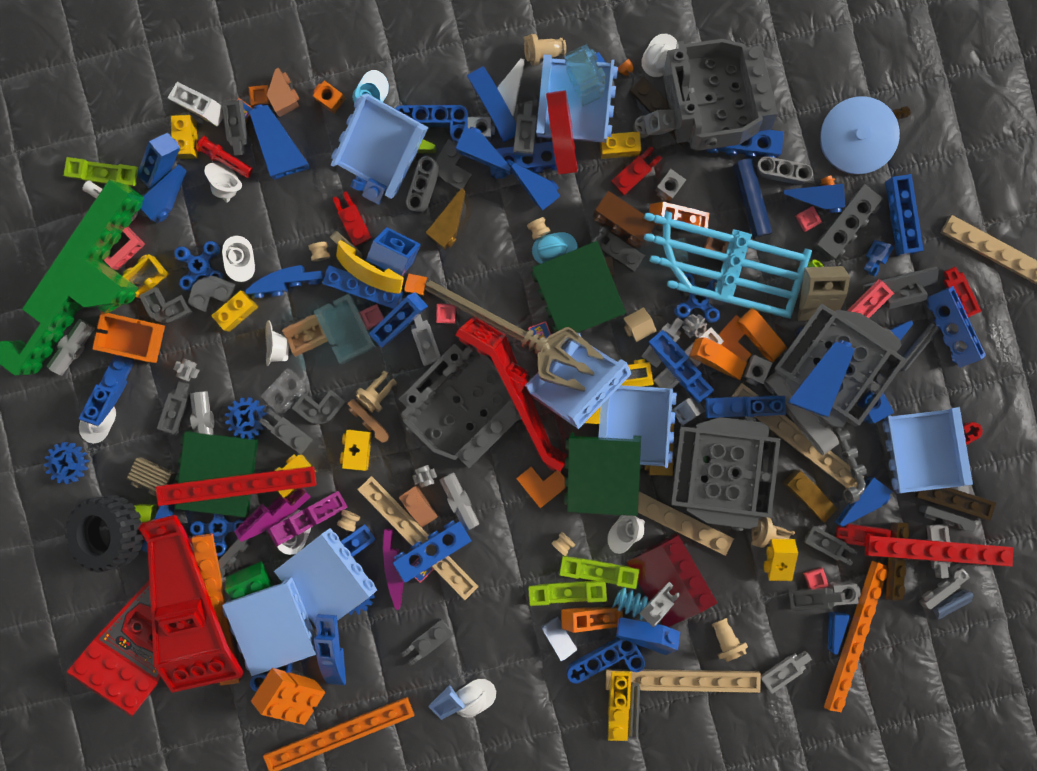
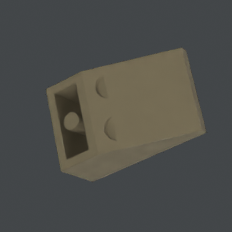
(822, 286)

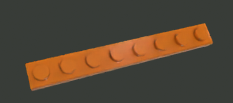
(208, 565)
(856, 637)
(339, 735)

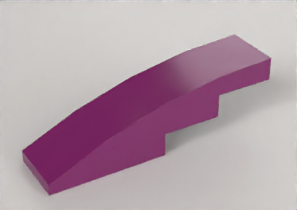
(265, 518)
(307, 518)
(394, 581)

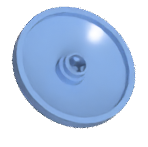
(859, 135)

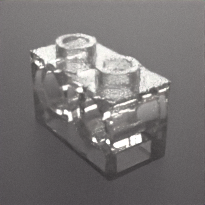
(281, 386)

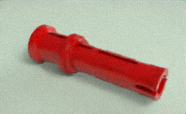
(217, 153)

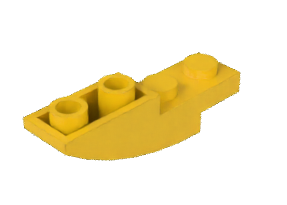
(619, 705)

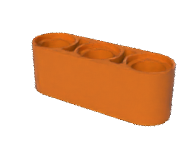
(761, 335)

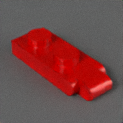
(963, 290)
(856, 534)

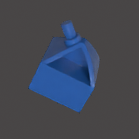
(392, 252)

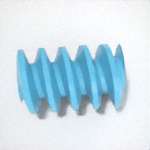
(630, 602)

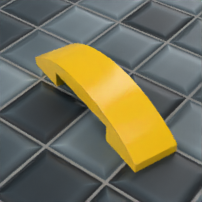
(365, 272)

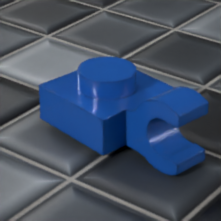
(372, 189)
(877, 254)

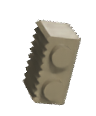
(149, 475)

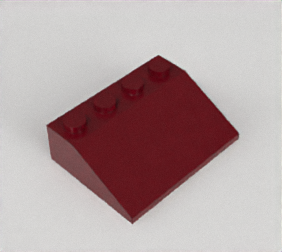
(672, 563)

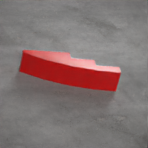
(562, 132)

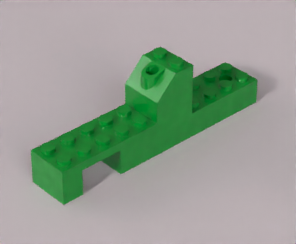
(77, 279)

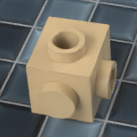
(639, 324)

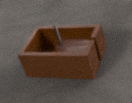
(623, 220)

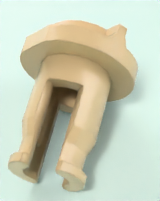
(536, 48)
(370, 398)
(766, 531)
(728, 642)

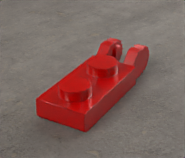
(635, 172)
(352, 221)

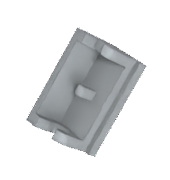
(659, 605)

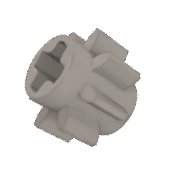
(694, 325)
(186, 369)
(424, 476)

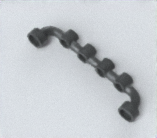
(857, 471)

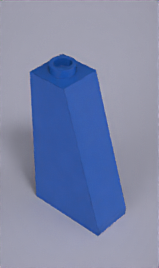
(277, 147)
(823, 383)

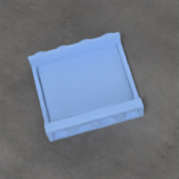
(589, 121)
(379, 143)
(573, 404)
(644, 414)
(927, 451)
(327, 577)
(271, 627)

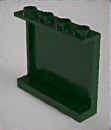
(578, 289)
(216, 457)
(603, 475)

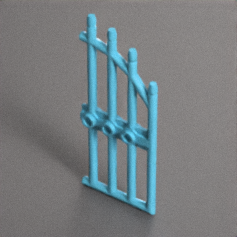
(731, 266)

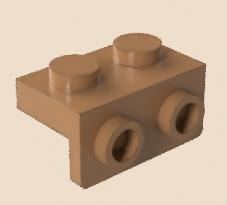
(304, 335)

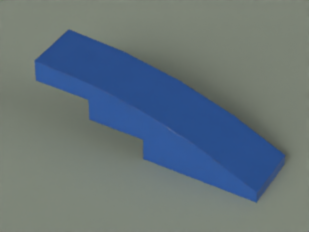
(679, 365)

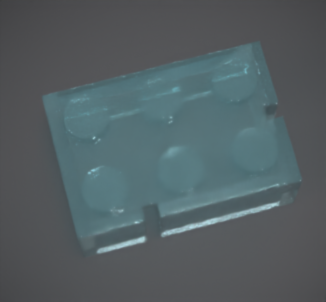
(583, 71)
(345, 328)

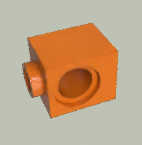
(334, 102)

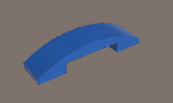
(493, 103)

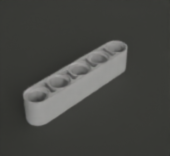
(818, 435)

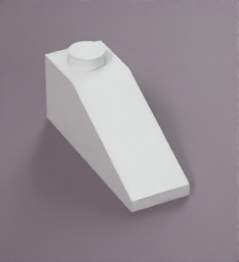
(510, 86)
(197, 103)

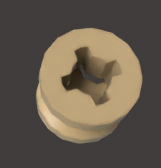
(538, 228)
(319, 251)
(348, 520)
(563, 544)

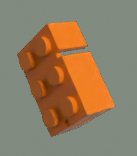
(129, 337)
(287, 696)

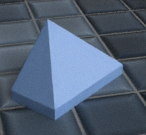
(446, 703)

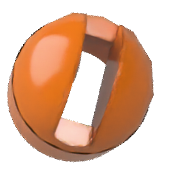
(625, 67)

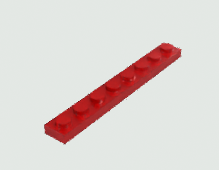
(236, 485)
(939, 551)

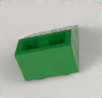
(248, 581)

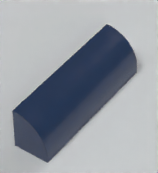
(752, 198)

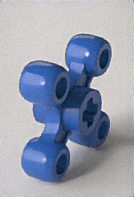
(193, 262)
(692, 303)
(219, 536)

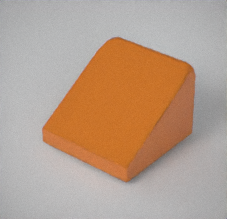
(415, 284)

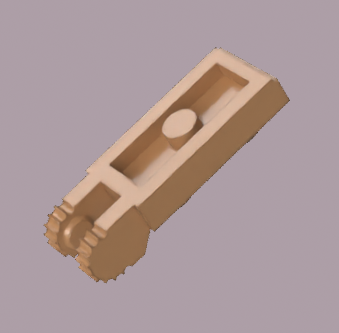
(369, 421)

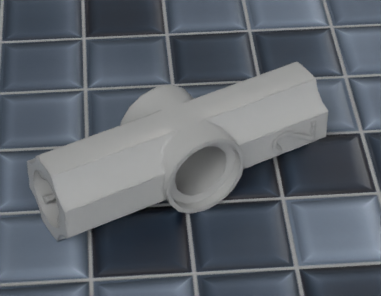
(70, 347)
(201, 418)
(459, 501)

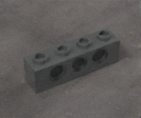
(869, 201)

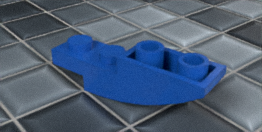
(277, 282)
(108, 391)
(745, 406)
(328, 651)

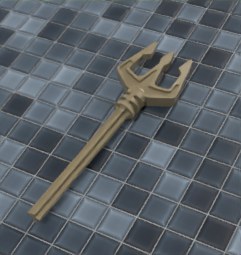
(547, 348)

